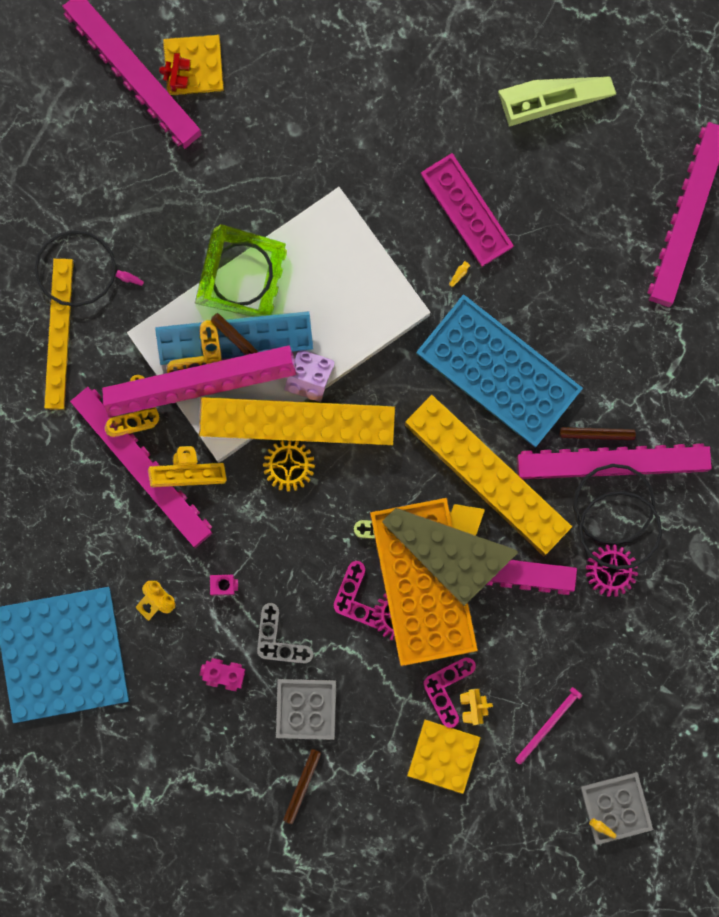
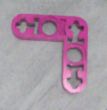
(353, 605)
(442, 683)

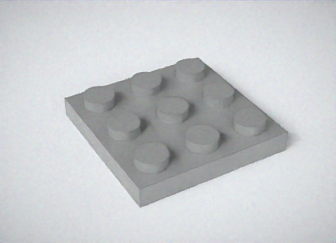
(306, 709)
(618, 805)

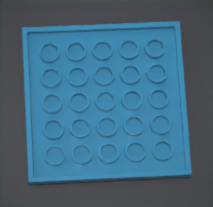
(62, 655)

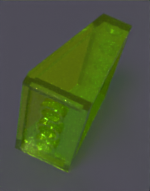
(232, 235)

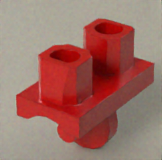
(176, 81)

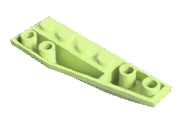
(551, 96)

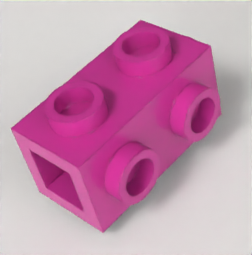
(217, 673)

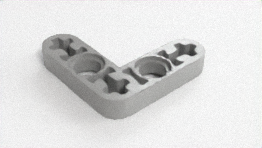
(271, 641)

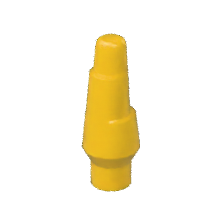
(460, 272)
(602, 828)

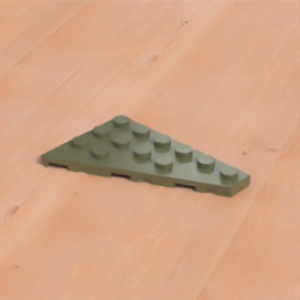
(453, 556)

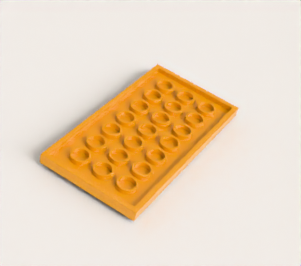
(422, 611)

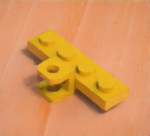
(186, 471)

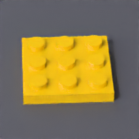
(205, 59)
(443, 756)

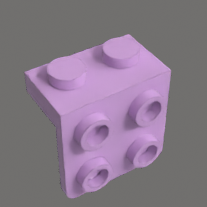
(310, 376)

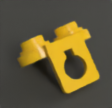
(157, 598)

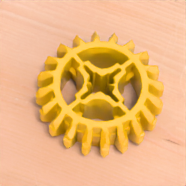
(288, 482)

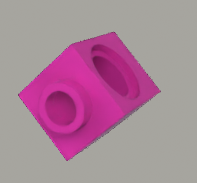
(215, 581)

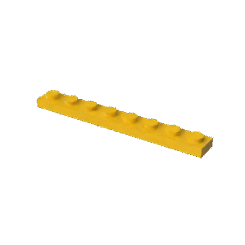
(58, 335)

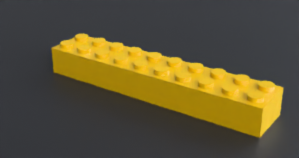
(296, 421)
(487, 475)

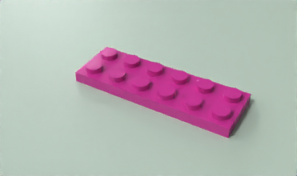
(467, 210)

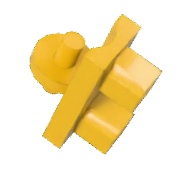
(478, 706)

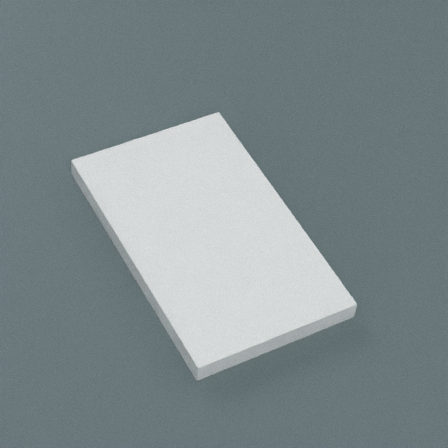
(332, 271)

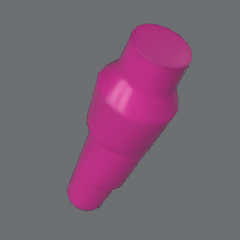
(127, 277)

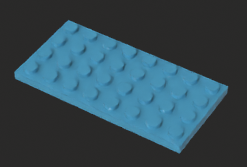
(499, 371)

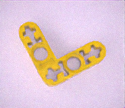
(208, 356)
(137, 416)

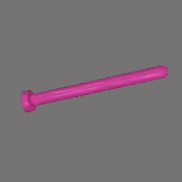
(548, 725)

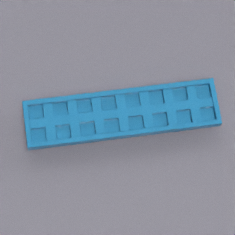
(261, 332)

